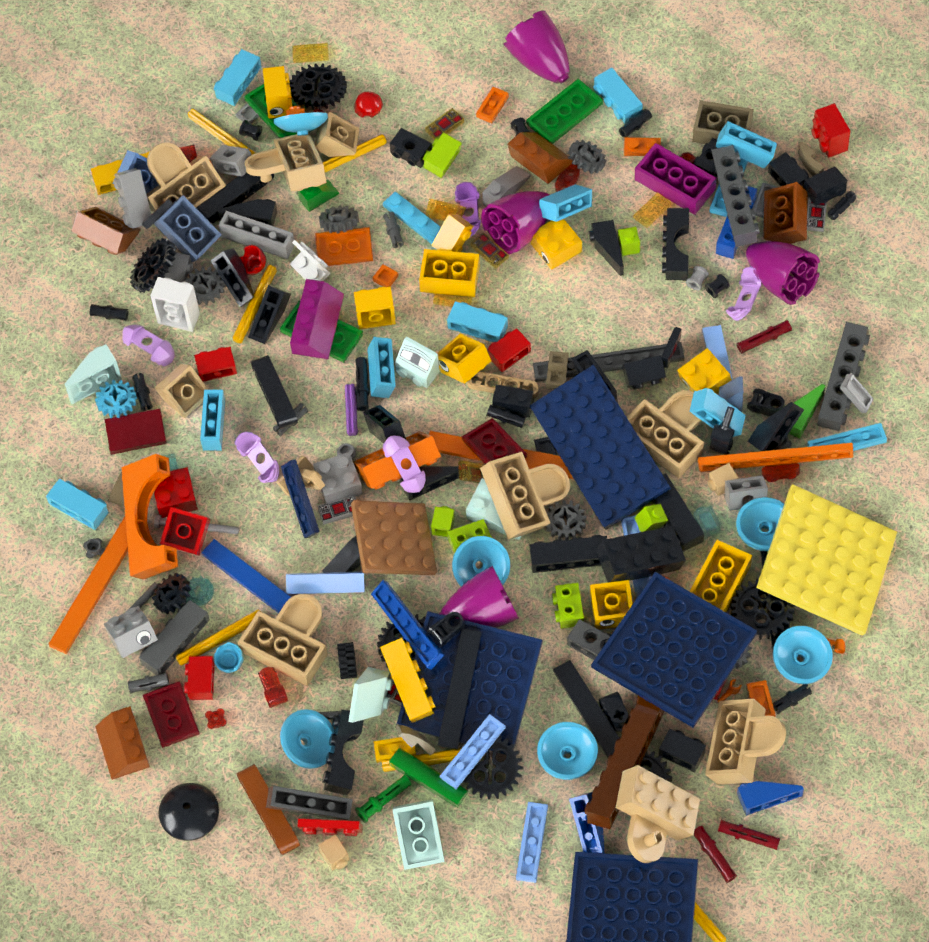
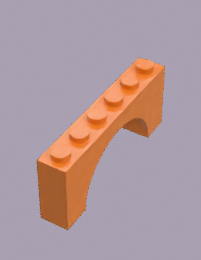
(139, 483)

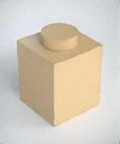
(718, 477)
(334, 853)

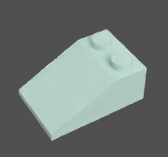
(92, 373)
(483, 507)
(370, 694)
(418, 834)

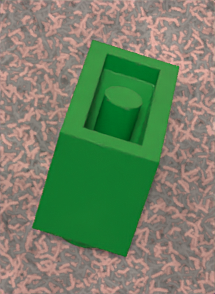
(316, 196)

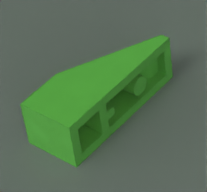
(809, 404)

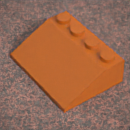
(377, 468)

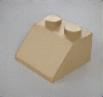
(336, 137)
(182, 390)

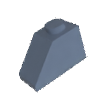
(733, 392)

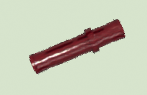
(771, 333)
(725, 826)
(710, 848)

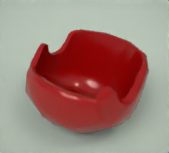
(368, 104)
(253, 259)

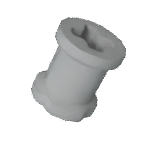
(697, 278)

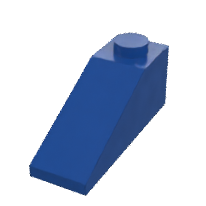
(763, 795)
(590, 835)

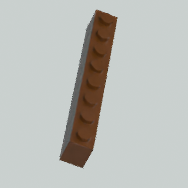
(628, 753)

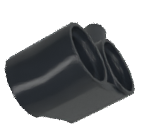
(723, 434)

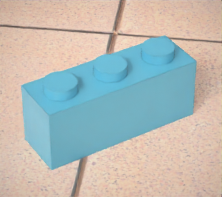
(237, 77)
(617, 95)
(748, 144)
(566, 202)
(477, 322)
(381, 367)
(712, 409)
(212, 420)
(77, 504)

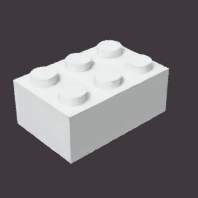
(175, 304)

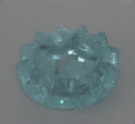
(203, 596)

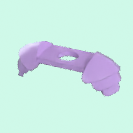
(750, 286)
(161, 350)
(251, 446)
(397, 449)

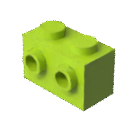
(442, 155)
(461, 534)
(569, 605)

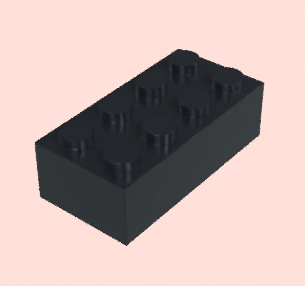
(640, 554)

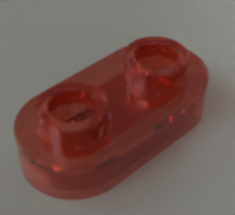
(566, 180)
(776, 472)

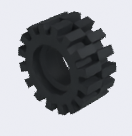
(347, 660)

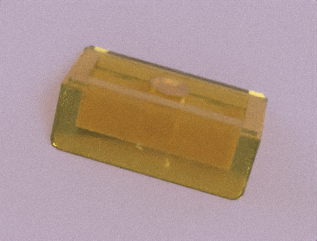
(440, 210)

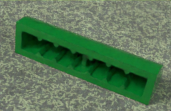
(427, 777)

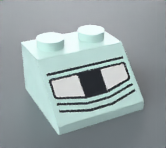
(417, 363)

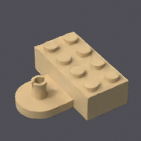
(294, 157)
(179, 177)
(668, 432)
(523, 492)
(287, 639)
(739, 738)
(655, 811)

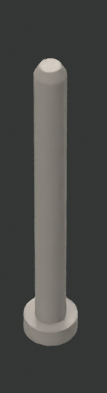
(212, 527)

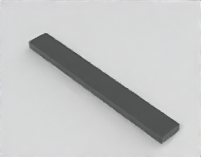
(611, 360)

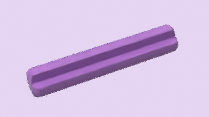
(351, 410)

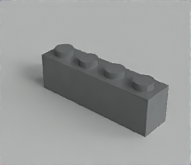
(174, 638)
(309, 803)

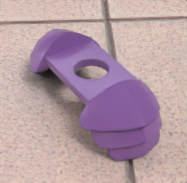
(468, 196)

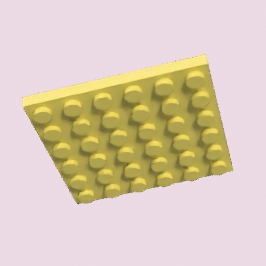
(827, 560)

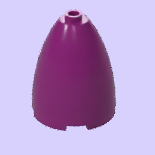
(539, 47)
(514, 219)
(776, 261)
(482, 601)

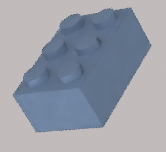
(187, 228)

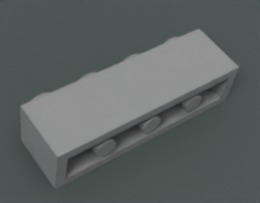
(252, 232)

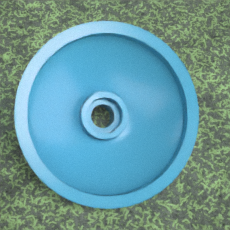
(301, 122)
(754, 517)
(481, 549)
(804, 643)
(314, 731)
(570, 739)

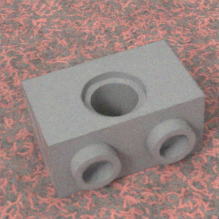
(230, 160)
(743, 490)

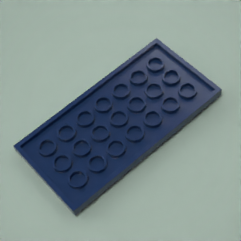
(599, 447)

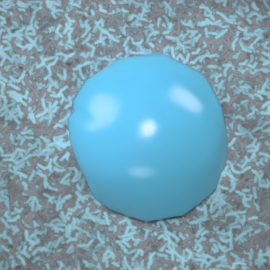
(228, 657)

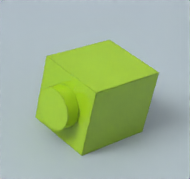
(629, 241)
(651, 518)
(442, 521)

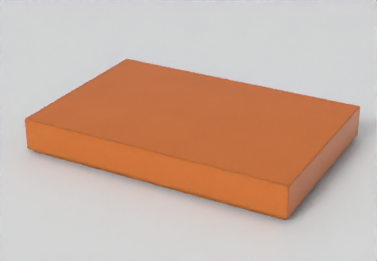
(344, 248)

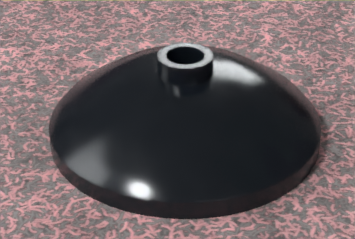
(192, 822)

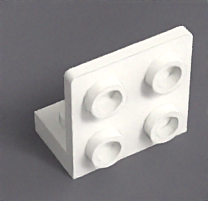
(309, 264)

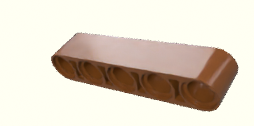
(273, 819)

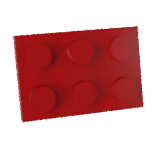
(330, 827)

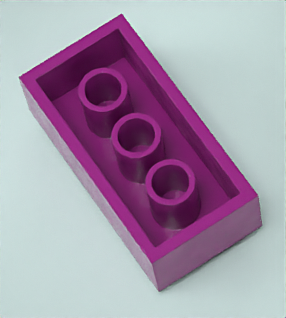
(675, 178)

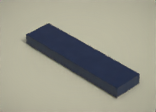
(300, 498)

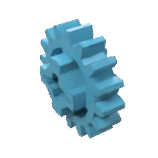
(125, 398)

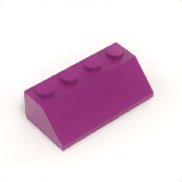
(316, 319)

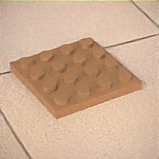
(393, 538)

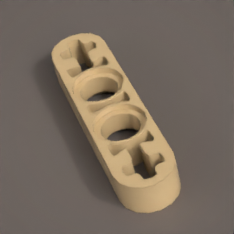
(502, 380)

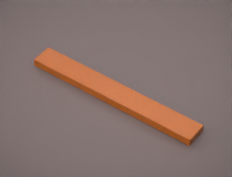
(455, 446)
(777, 457)
(91, 591)

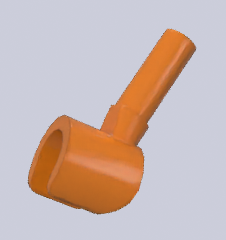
(839, 645)
(731, 690)

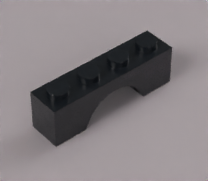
(676, 262)
(339, 774)

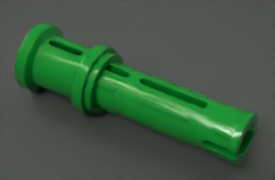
(373, 804)

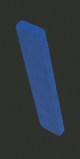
(245, 575)
(407, 624)

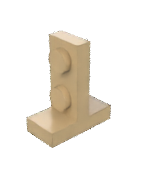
(310, 477)

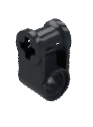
(764, 402)
(445, 629)
(614, 710)

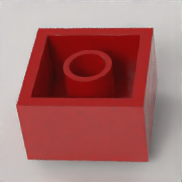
(830, 130)
(175, 492)
(185, 531)

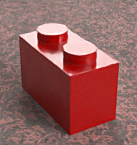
(509, 349)
(215, 364)
(200, 678)

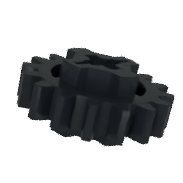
(171, 593)

